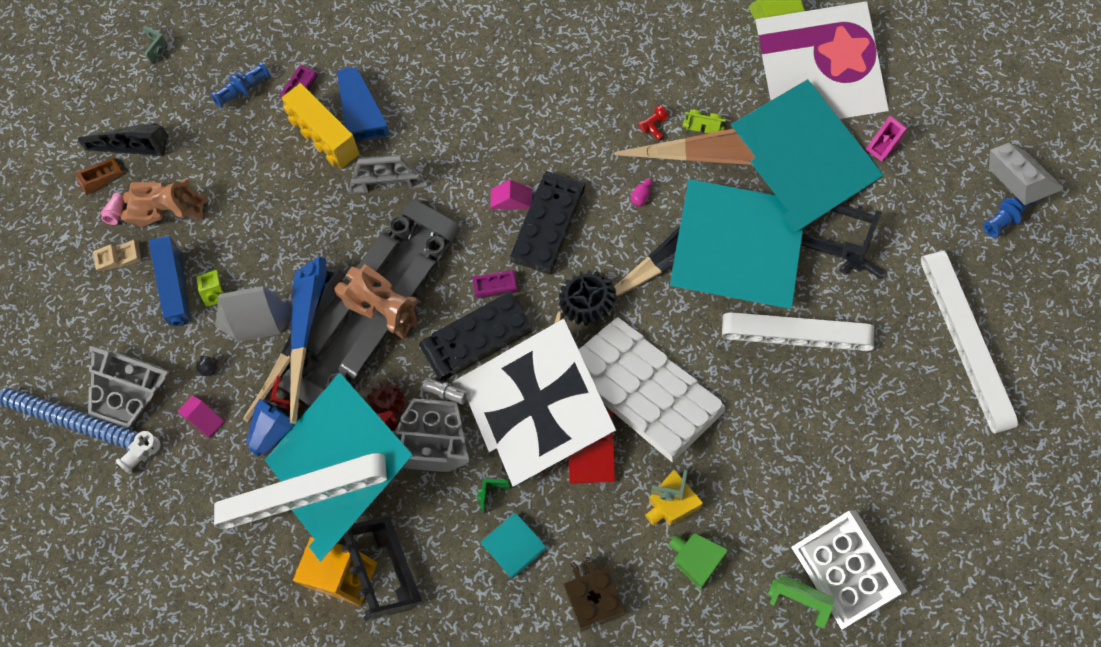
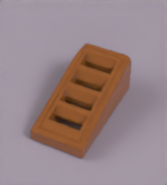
(101, 180)

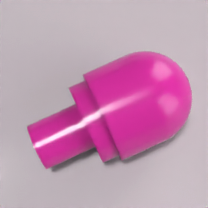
(641, 193)

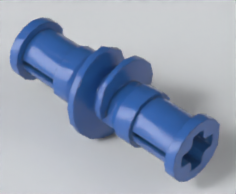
(240, 84)
(1009, 213)

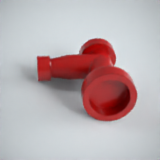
(660, 114)

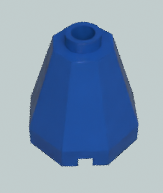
(267, 428)

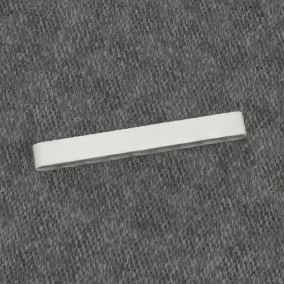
(969, 342)
(300, 491)

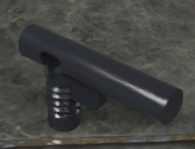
(866, 265)

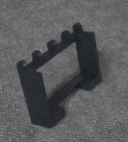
(849, 251)
(385, 537)

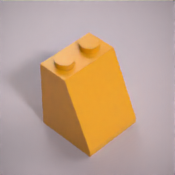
(333, 573)

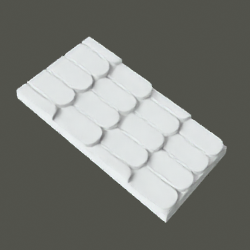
(649, 389)

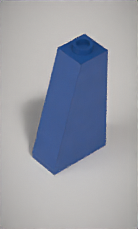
(359, 109)
(170, 280)

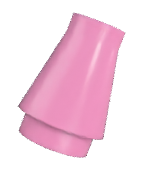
(112, 211)

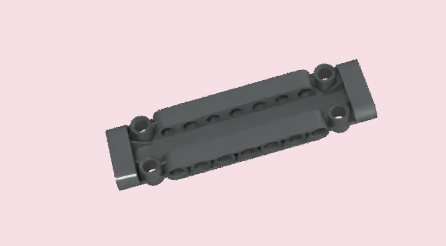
(350, 341)

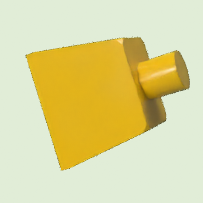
(673, 510)

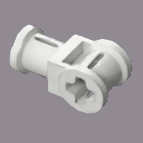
(139, 451)

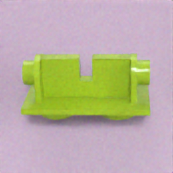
(696, 120)

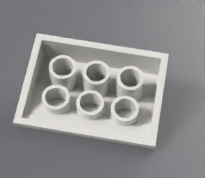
(849, 567)

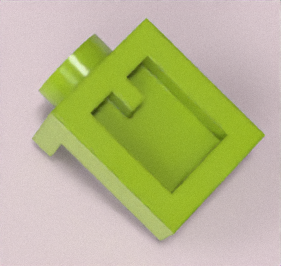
(209, 287)

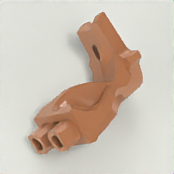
(148, 199)
(382, 298)

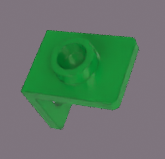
(492, 483)

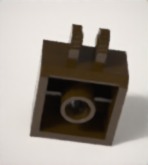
(598, 584)

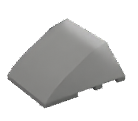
(383, 171)
(252, 314)
(121, 386)
(432, 435)

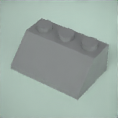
(1022, 173)

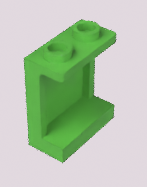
(804, 595)

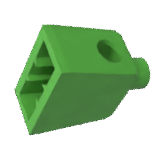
(697, 557)

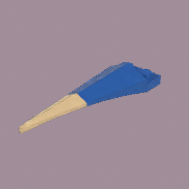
(304, 300)

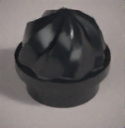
(206, 365)

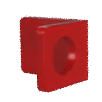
(282, 404)

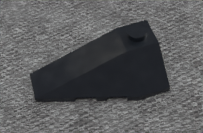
(137, 139)

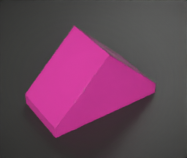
(887, 138)
(511, 196)
(201, 416)

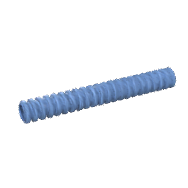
(67, 418)

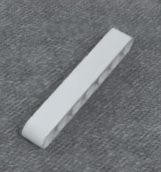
(798, 331)

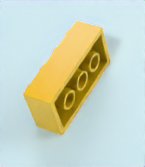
(320, 126)

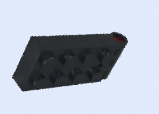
(547, 222)
(475, 336)

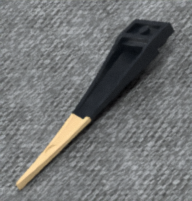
(655, 264)
(327, 295)

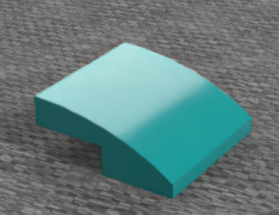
(513, 545)

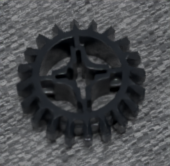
(601, 297)

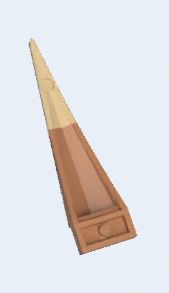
(713, 147)

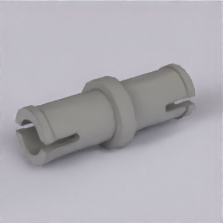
(445, 390)

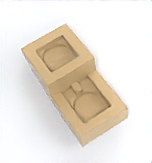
(114, 257)

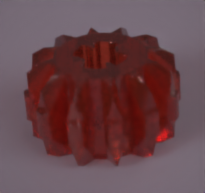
(394, 397)

